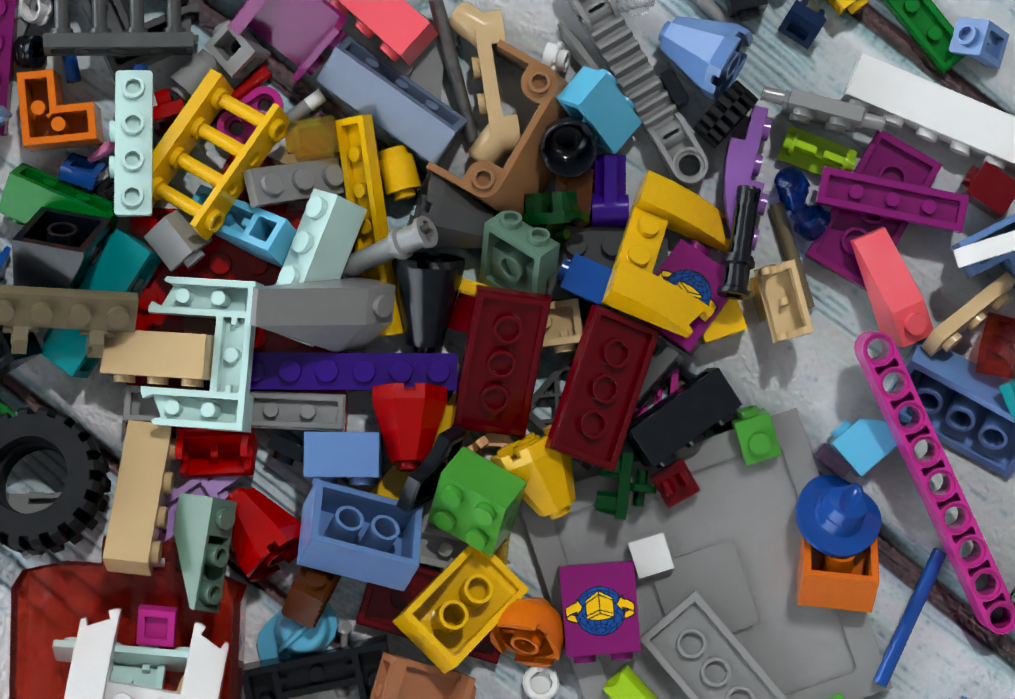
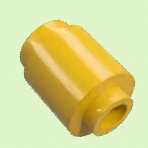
(399, 173)

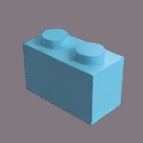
(602, 106)

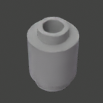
(192, 73)

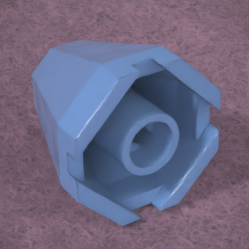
(706, 51)

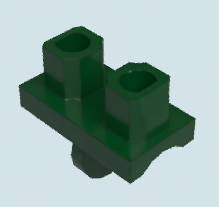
(564, 211)
(617, 503)

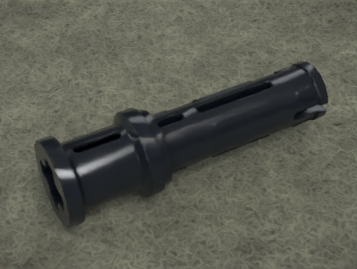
(738, 259)

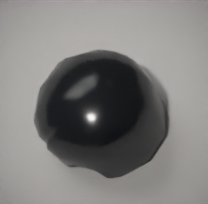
(568, 147)

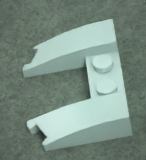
(228, 401)

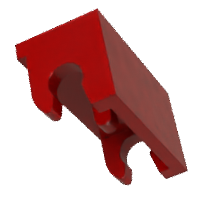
(215, 453)

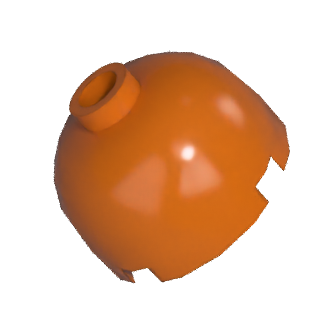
(530, 631)

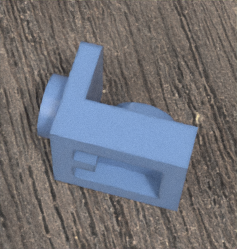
(979, 40)

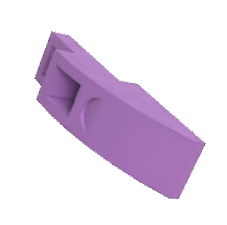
(742, 162)

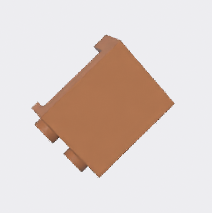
(412, 679)

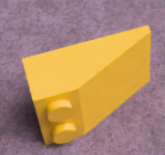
(460, 607)

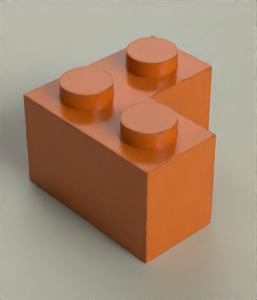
(50, 123)

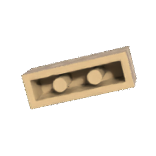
(158, 357)

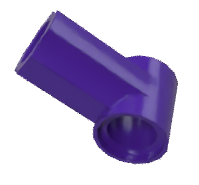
(609, 199)

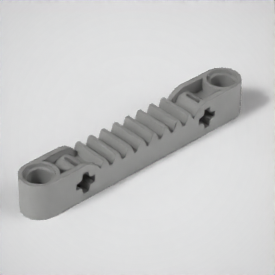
(642, 86)

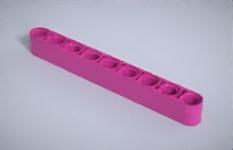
(948, 495)

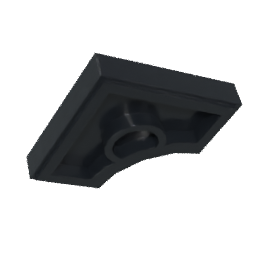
(423, 481)

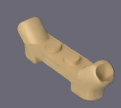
(485, 32)

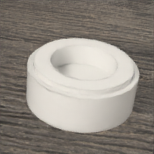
(540, 682)

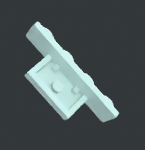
(133, 143)
(133, 664)

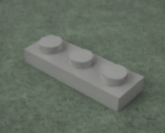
(293, 181)

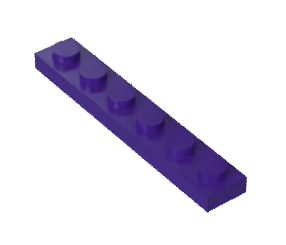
(351, 370)

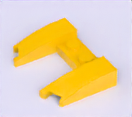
(632, 284)

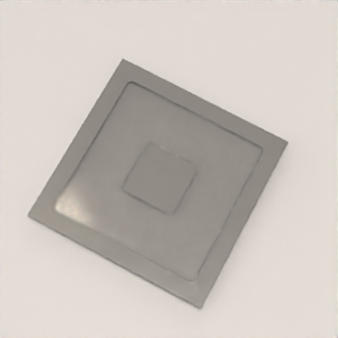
(739, 553)

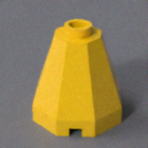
(547, 473)

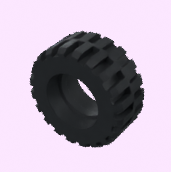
(83, 487)

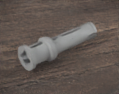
(398, 244)

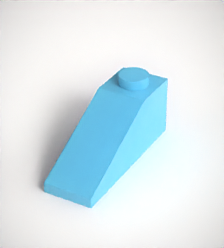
(254, 230)

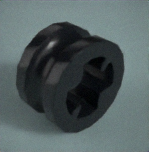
(29, 51)

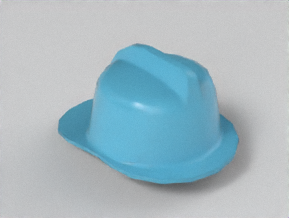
(289, 639)

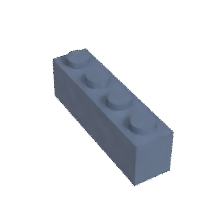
(393, 99)

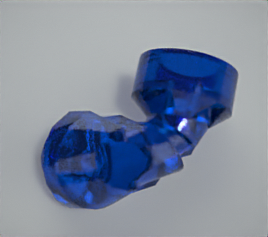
(793, 190)

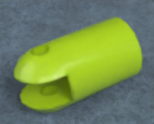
(627, 685)

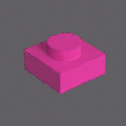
(156, 625)

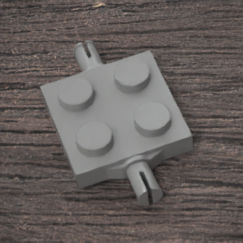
(834, 114)

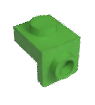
(755, 434)

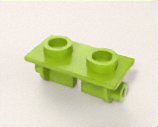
(814, 152)

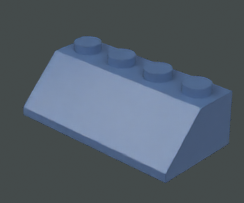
(963, 407)

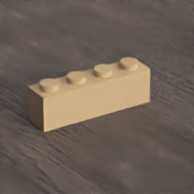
(140, 499)

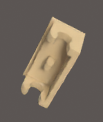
(784, 301)

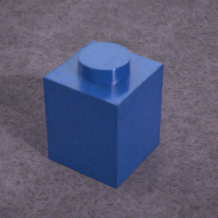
(584, 279)

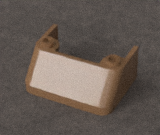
(525, 168)

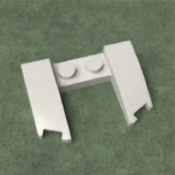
(94, 658)

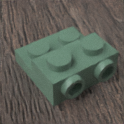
(517, 254)

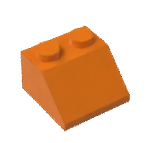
(836, 581)

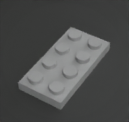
(706, 655)

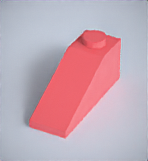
(891, 289)

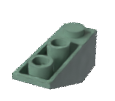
(203, 542)

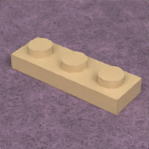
(970, 315)

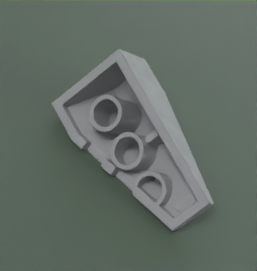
(326, 313)

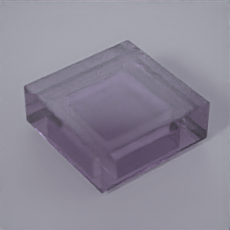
(831, 460)

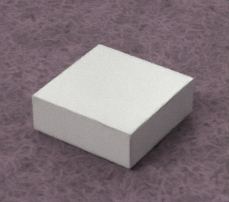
(650, 555)

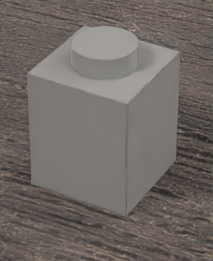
(177, 240)

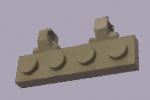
(90, 311)

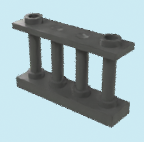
(103, 42)

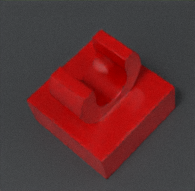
(165, 111)

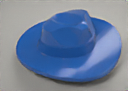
(837, 516)

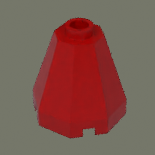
(409, 420)
(262, 534)

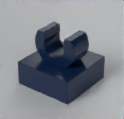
(802, 23)

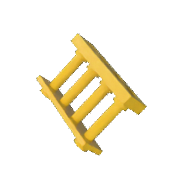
(193, 125)

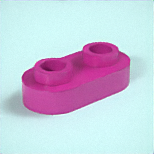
(253, 100)

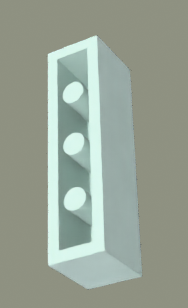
(322, 240)

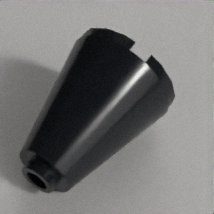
(427, 296)

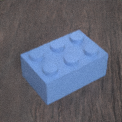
(359, 535)

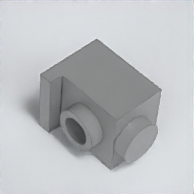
(239, 62)

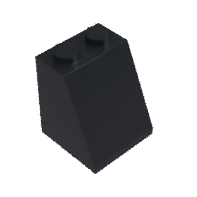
(57, 248)

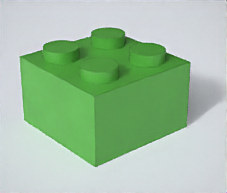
(476, 501)

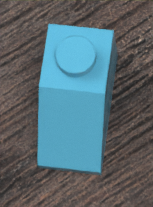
(862, 443)

